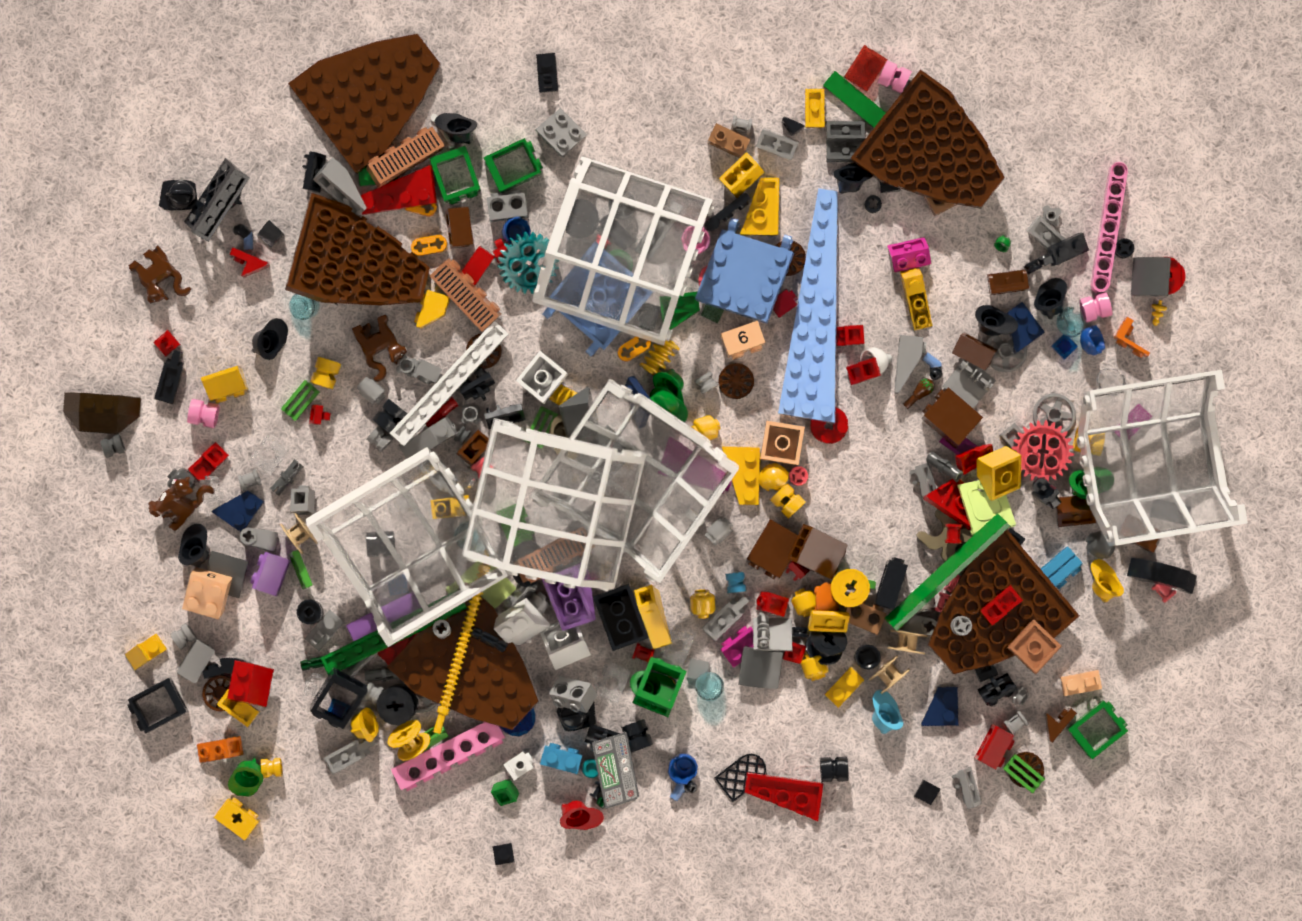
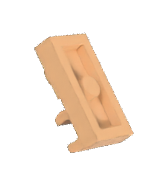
(1081, 683)

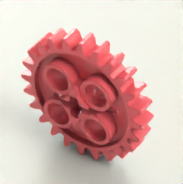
(1060, 452)

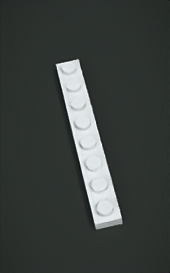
(449, 383)

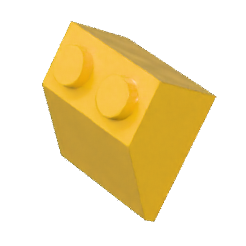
(225, 384)
(999, 472)

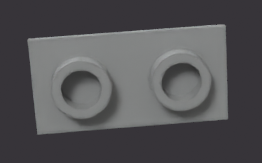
(520, 593)

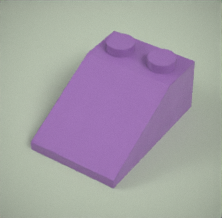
(571, 605)

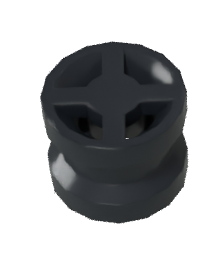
(1126, 246)

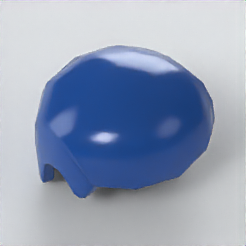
(515, 226)
(1092, 340)
(682, 768)

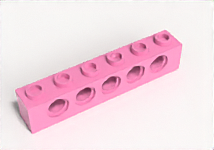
(402, 771)

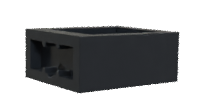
(891, 583)
(347, 682)
(175, 696)

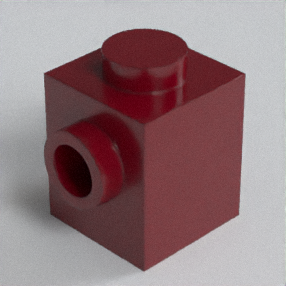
(785, 302)

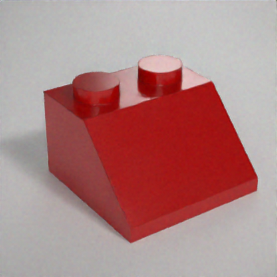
(250, 684)
(994, 747)

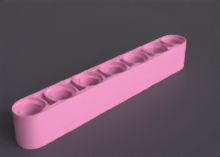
(1103, 235)

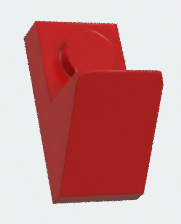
(253, 263)

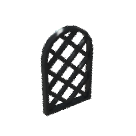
(735, 780)

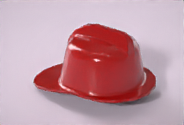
(578, 816)

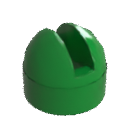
(999, 244)

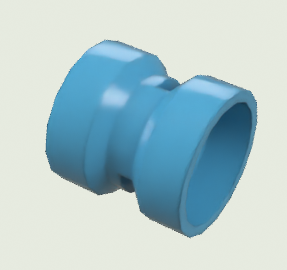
(735, 582)

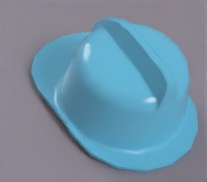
(886, 712)

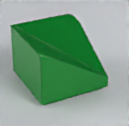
(505, 792)

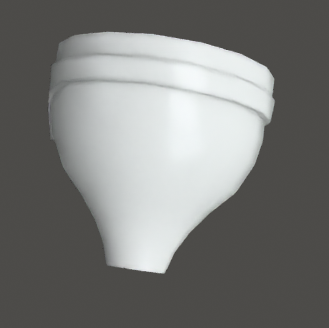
(882, 358)

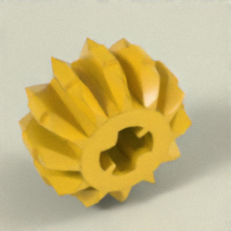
(562, 394)

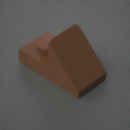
(473, 448)
(1055, 728)

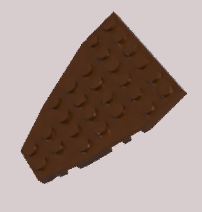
(367, 94)
(931, 148)
(352, 261)
(984, 578)
(491, 682)

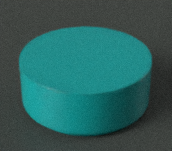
(589, 768)

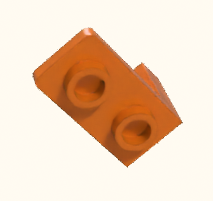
(1125, 329)
(220, 749)

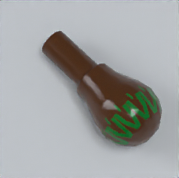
(922, 389)

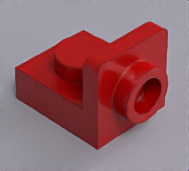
(772, 603)

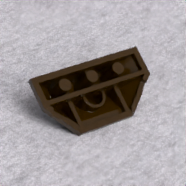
(101, 411)

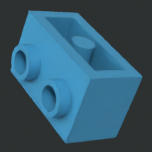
(561, 759)

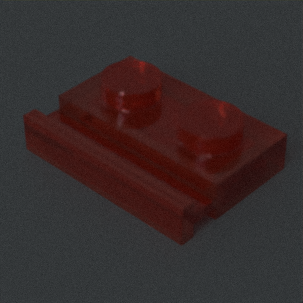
(865, 68)

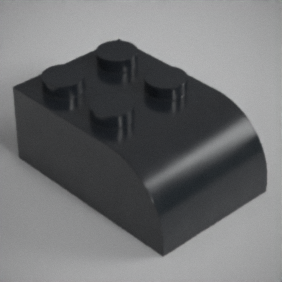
(620, 617)

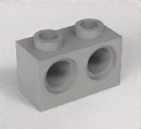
(507, 211)
(573, 694)

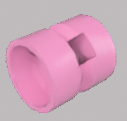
(891, 70)
(1095, 307)
(203, 413)

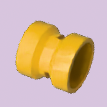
(270, 767)

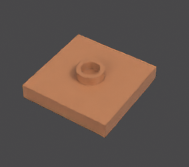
(1034, 647)

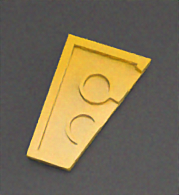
(764, 210)
(747, 476)

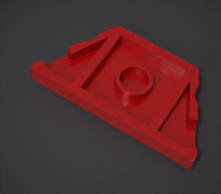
(948, 500)

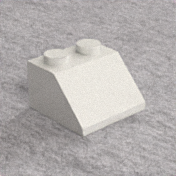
(542, 377)
(520, 623)
(564, 646)

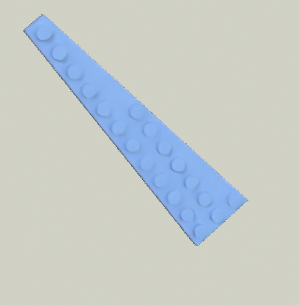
(811, 360)

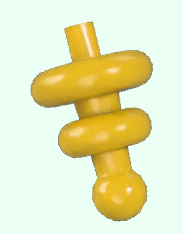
(1159, 307)

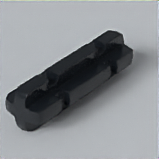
(489, 639)

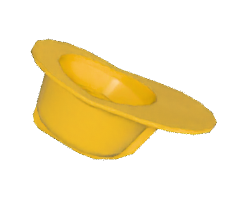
(1105, 582)
(365, 725)

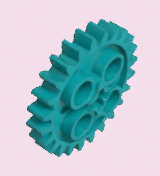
(514, 253)

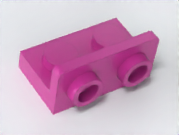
(909, 254)
(734, 648)

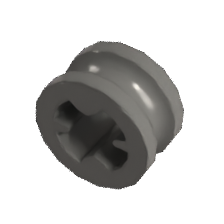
(462, 435)

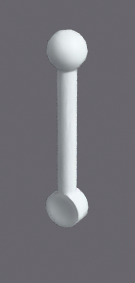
(451, 145)

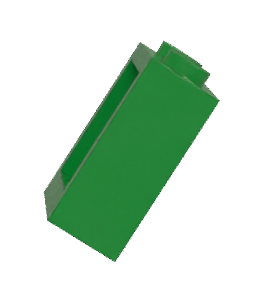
(448, 157)
(489, 160)
(654, 702)
(1080, 739)

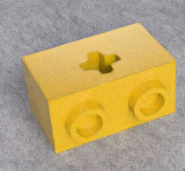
(741, 175)
(241, 828)

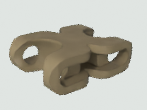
(937, 542)

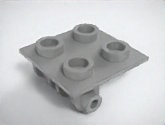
(560, 132)
(969, 383)
(772, 633)

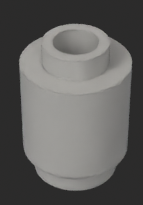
(371, 391)
(719, 531)
(539, 602)

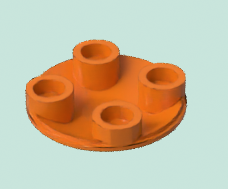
(824, 598)

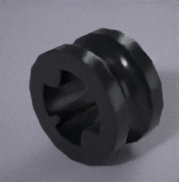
(867, 203)
(1032, 266)
(800, 631)

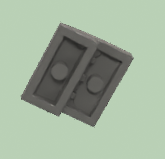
(843, 139)
(1150, 276)
(230, 567)
(760, 668)

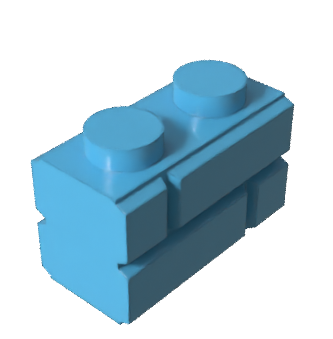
(1062, 566)

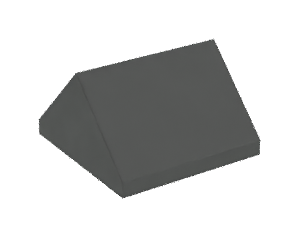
(575, 409)

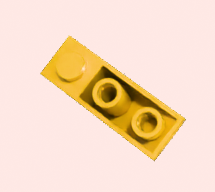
(916, 298)
(653, 615)

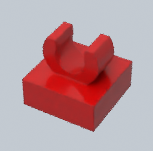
(500, 246)
(167, 343)
(317, 415)
(799, 570)

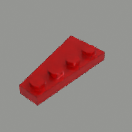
(406, 192)
(789, 793)

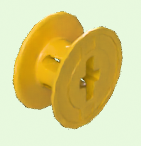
(861, 588)
(409, 740)

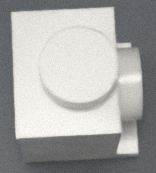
(513, 770)

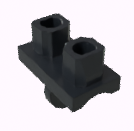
(477, 387)
(1045, 492)
(997, 689)
(597, 733)

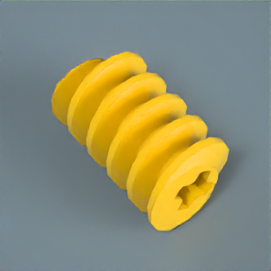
(658, 357)

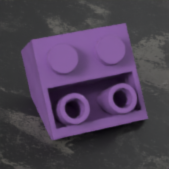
(270, 573)

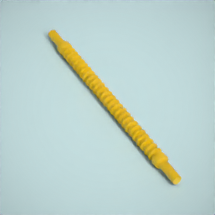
(451, 682)

